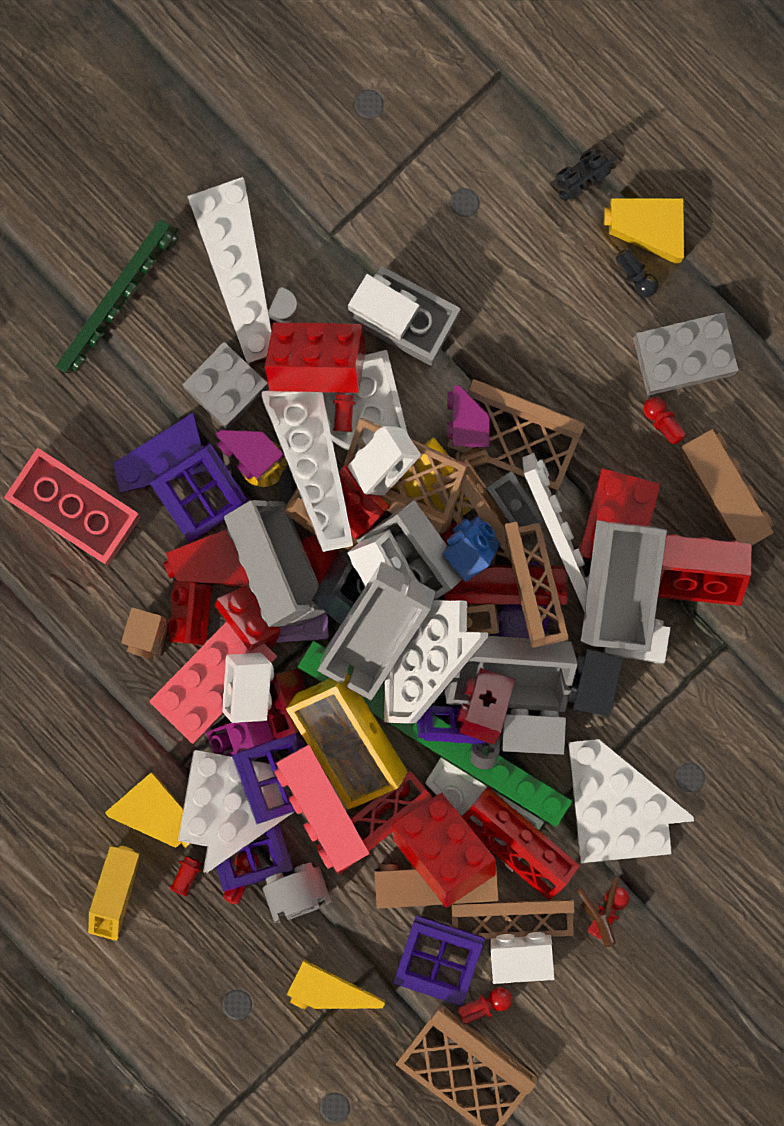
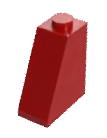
(207, 562)

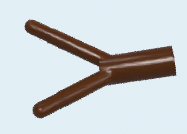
(601, 920)

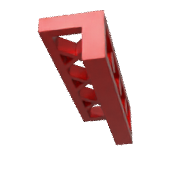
(498, 586)
(385, 828)
(521, 841)

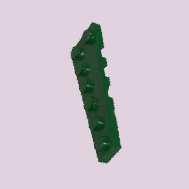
(161, 237)

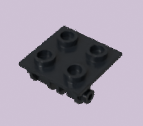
(591, 164)

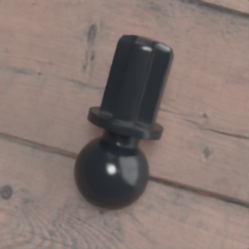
(645, 284)

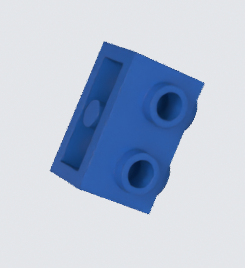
(471, 547)

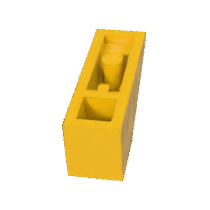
(327, 991)

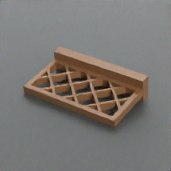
(534, 414)
(397, 499)
(482, 1050)

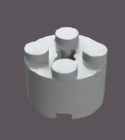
(296, 893)

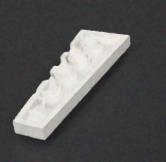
(231, 246)
(309, 450)
(537, 478)

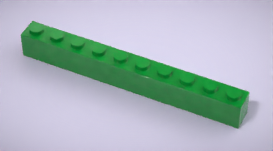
(503, 777)

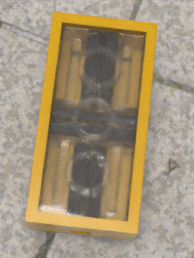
(347, 741)

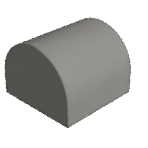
(283, 306)

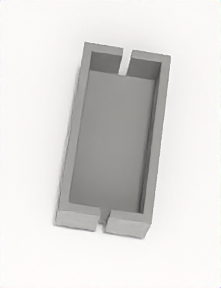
(274, 562)
(623, 586)
(376, 630)
(539, 672)

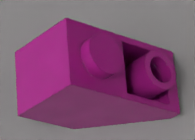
(470, 420)
(253, 450)
(239, 737)

